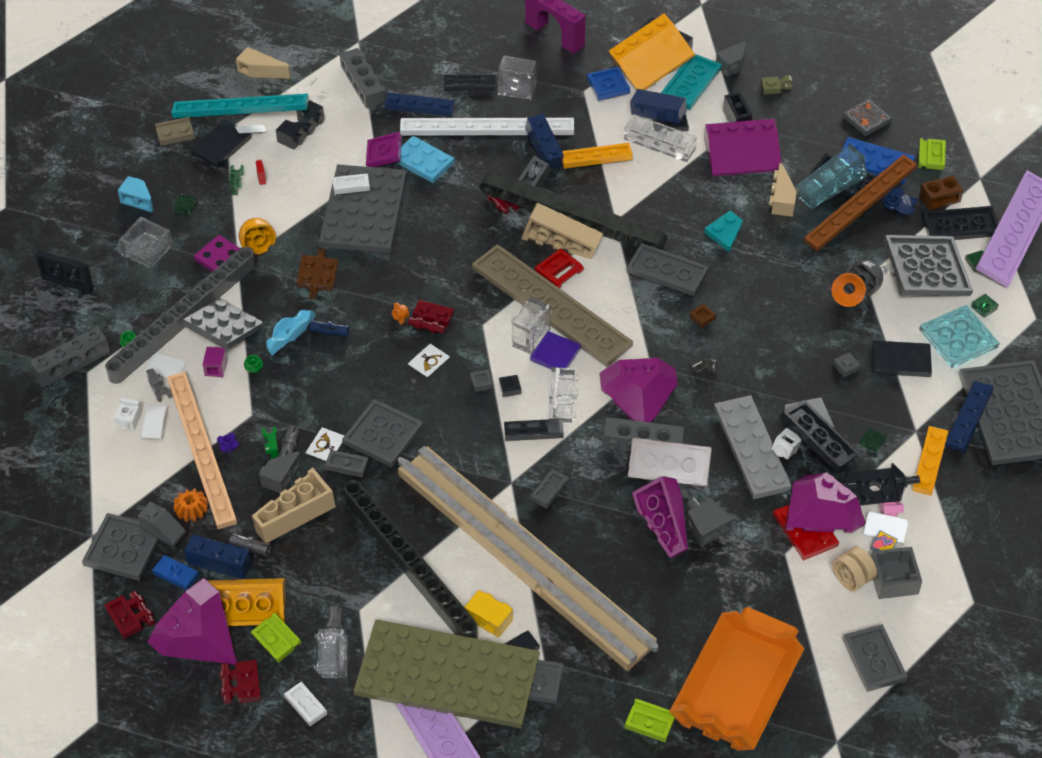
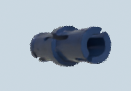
(317, 326)

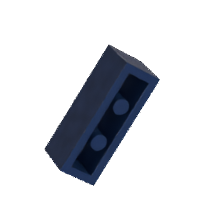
(658, 105)
(544, 141)
(218, 557)

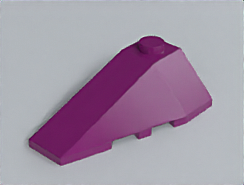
(662, 508)

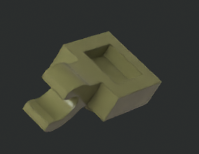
(773, 85)

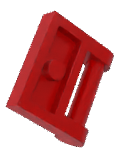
(557, 263)

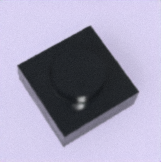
(510, 385)

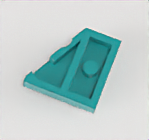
(725, 230)

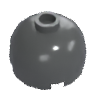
(869, 272)

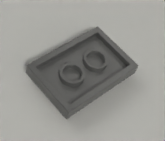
(875, 658)

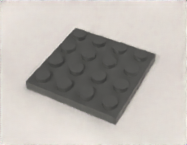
(927, 265)

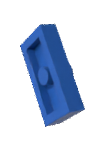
(175, 572)

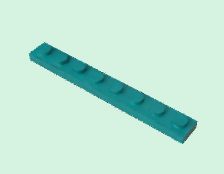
(241, 105)

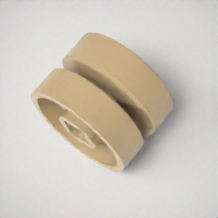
(854, 568)

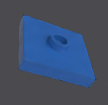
(608, 83)

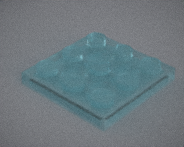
(959, 336)

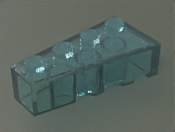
(833, 177)

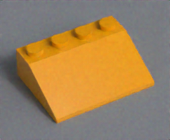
(651, 53)

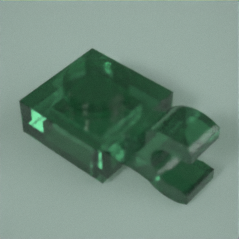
(235, 179)

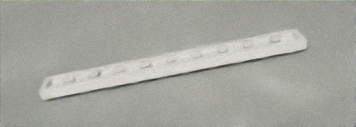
(479, 126)

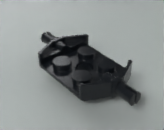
(889, 480)

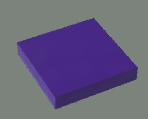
(555, 351)

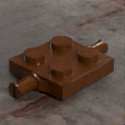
(317, 273)

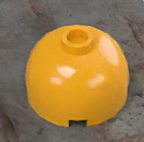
(257, 235)

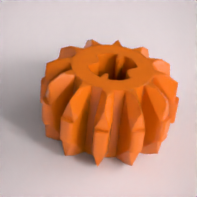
(190, 505)

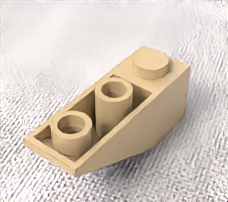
(261, 66)
(784, 193)

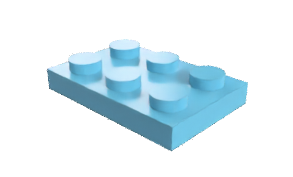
(424, 159)

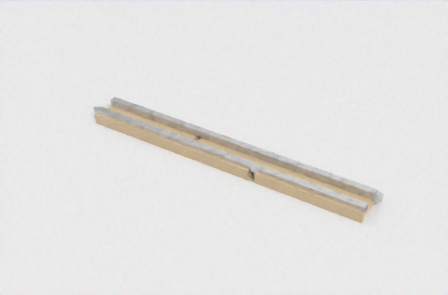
(528, 558)

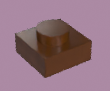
(702, 315)

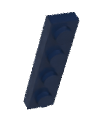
(419, 104)
(969, 416)

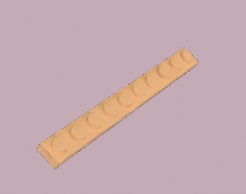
(201, 451)

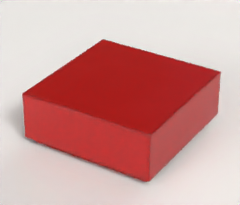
(260, 172)

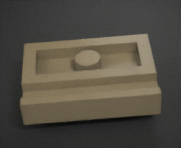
(174, 131)

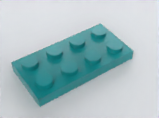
(693, 79)

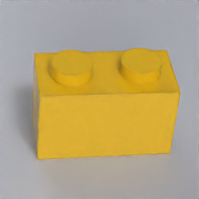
(490, 613)

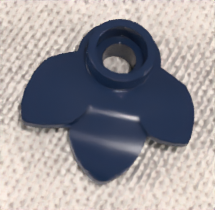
(899, 202)

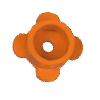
(400, 312)

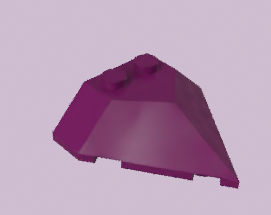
(639, 386)
(823, 505)
(195, 627)

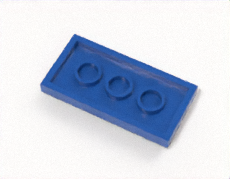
(877, 157)

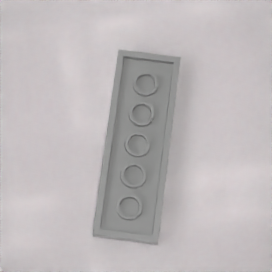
(752, 447)

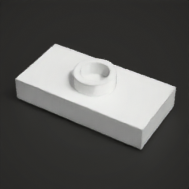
(351, 184)
(305, 704)

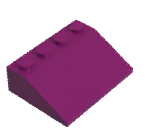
(742, 147)

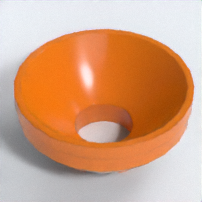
(848, 299)

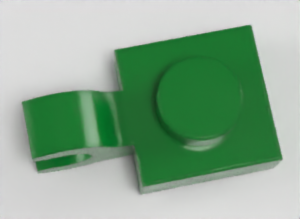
(271, 447)

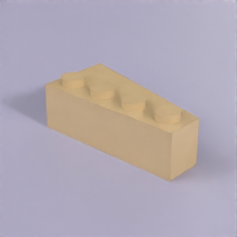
(561, 232)
(294, 507)

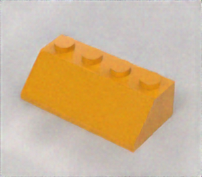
(251, 599)

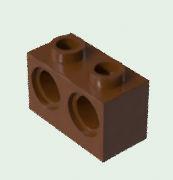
(941, 192)

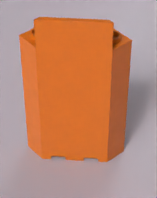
(739, 678)

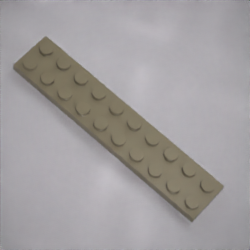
(567, 314)

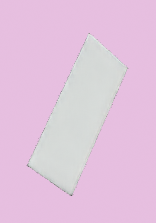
(251, 128)

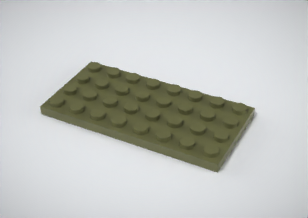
(447, 673)

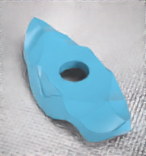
(294, 326)

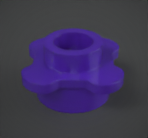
(227, 442)

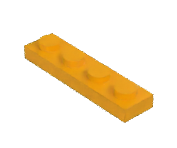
(597, 155)
(930, 460)

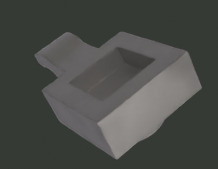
(155, 382)

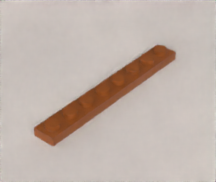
(860, 202)

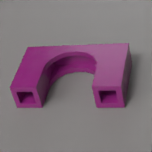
(570, 20)

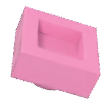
(891, 508)

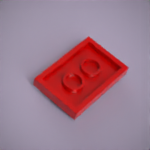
(806, 542)

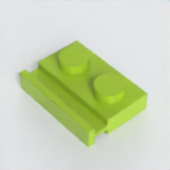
(932, 154)
(276, 637)
(650, 720)

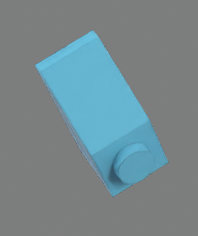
(135, 194)

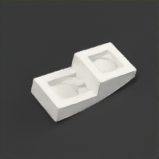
(154, 421)

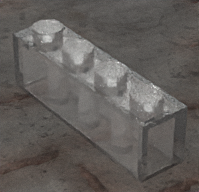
(660, 138)

